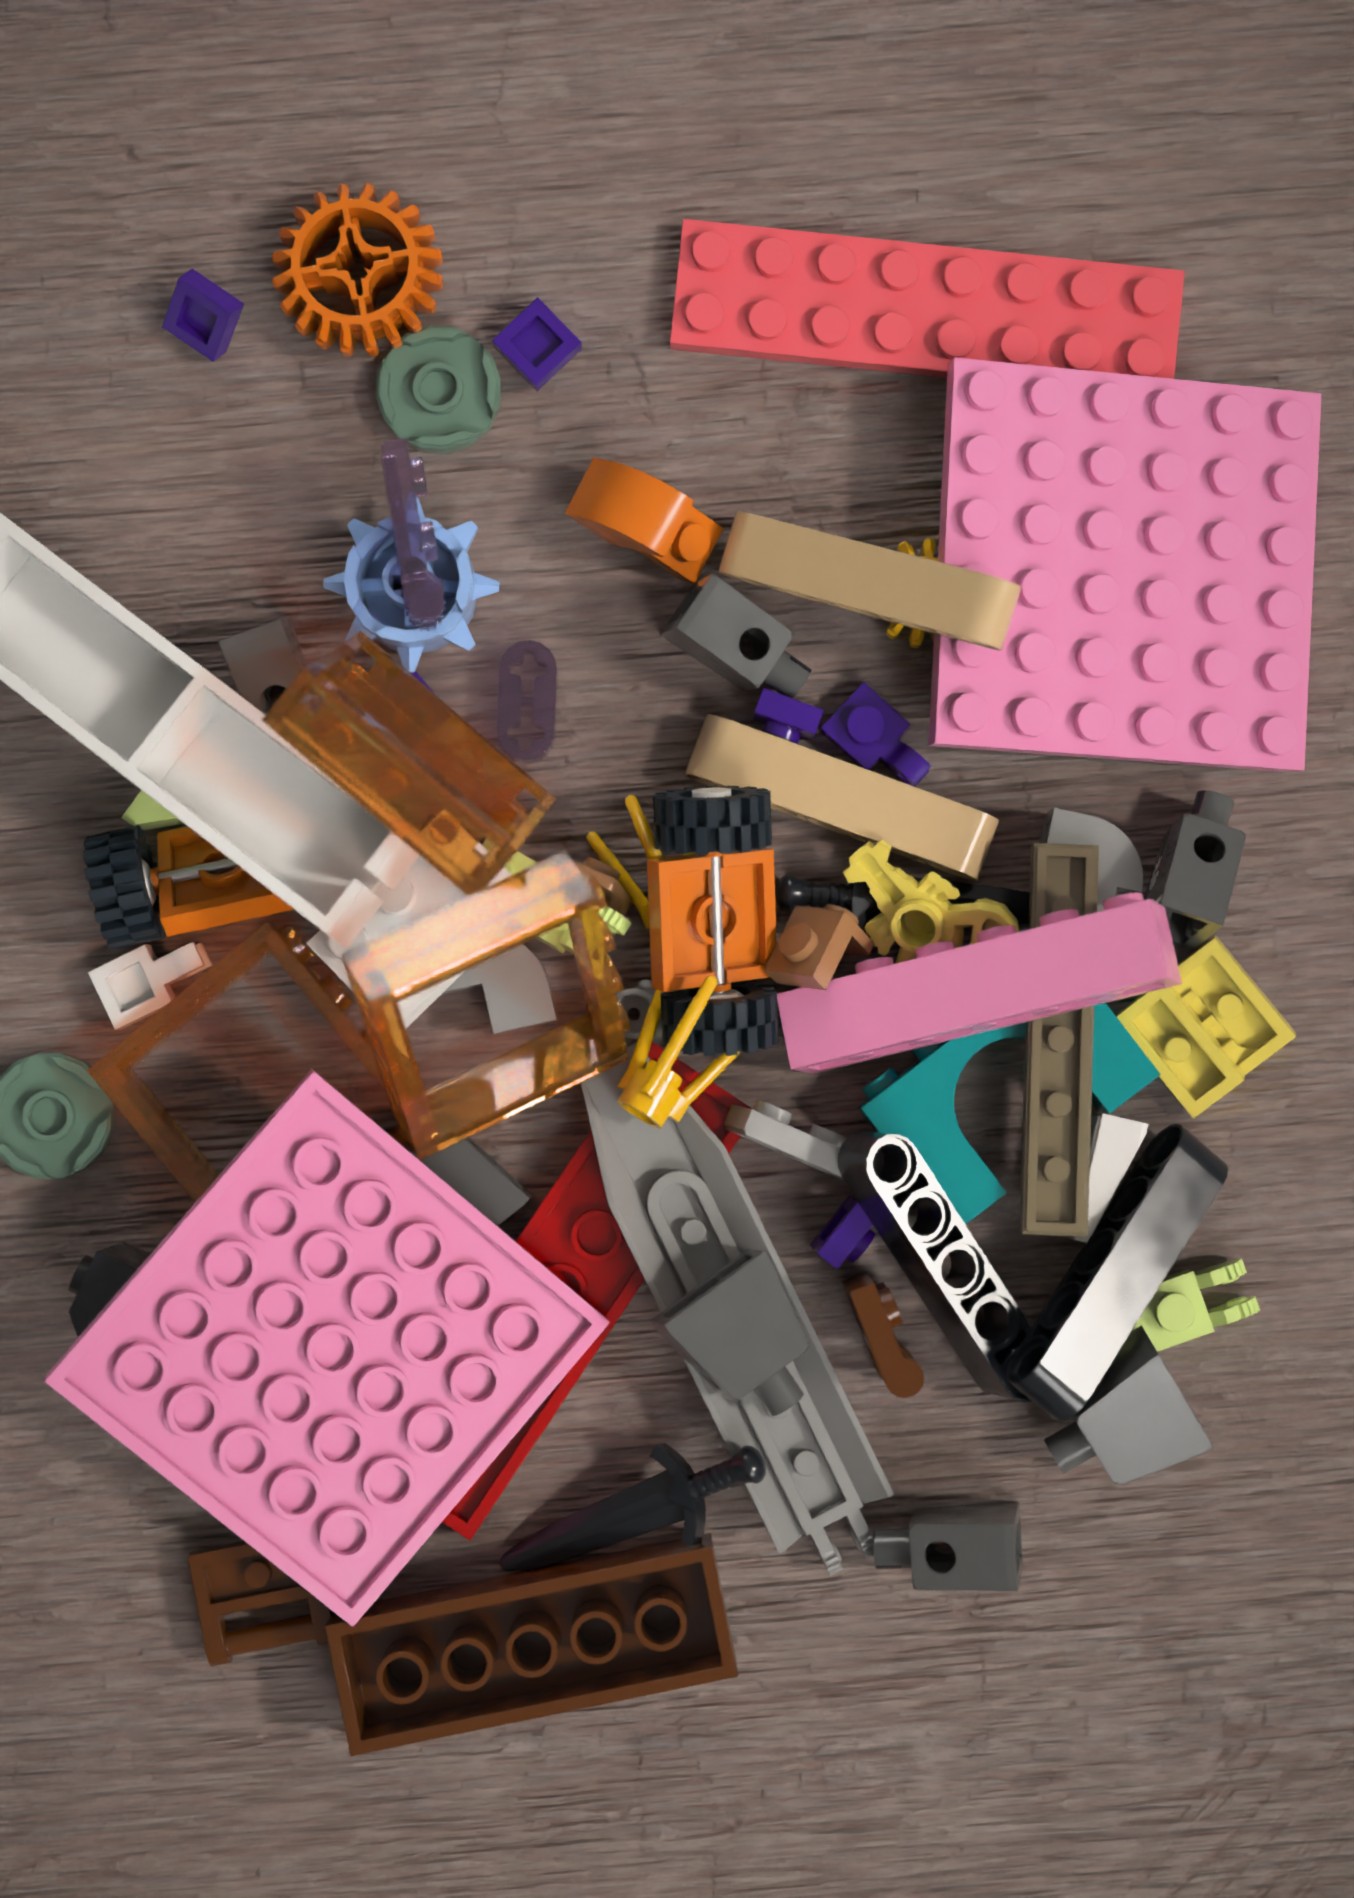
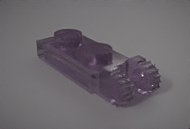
(412, 539)

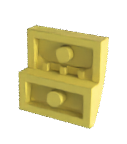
(1207, 1028)

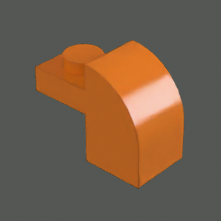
(644, 516)

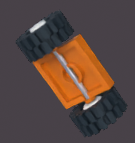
(186, 892)
(714, 915)

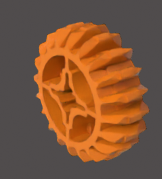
(333, 270)

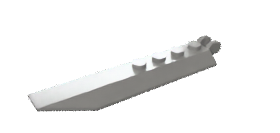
(683, 1224)

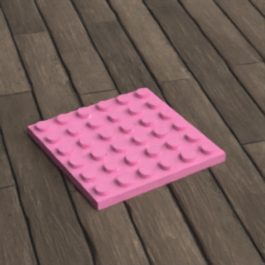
(1153, 562)
(328, 1349)

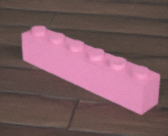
(981, 985)

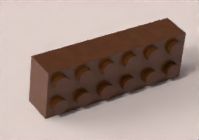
(532, 1644)

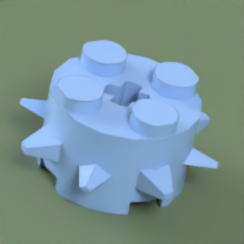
(372, 591)

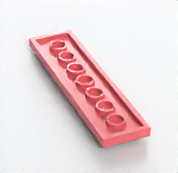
(916, 304)

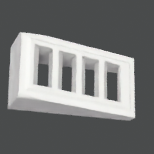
(1111, 1152)

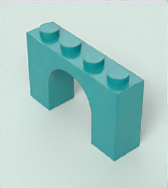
(922, 1103)

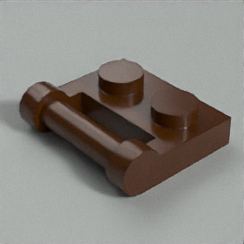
(876, 1317)
(241, 1579)

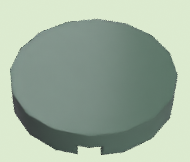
(439, 390)
(53, 1116)

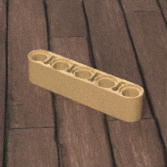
(870, 580)
(844, 797)

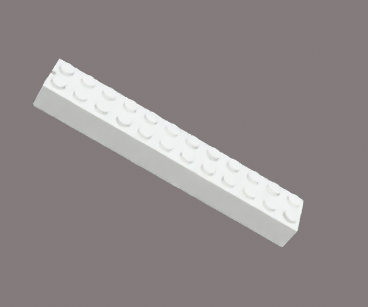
(189, 741)

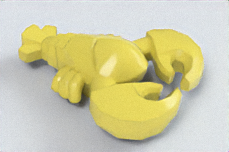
(915, 910)

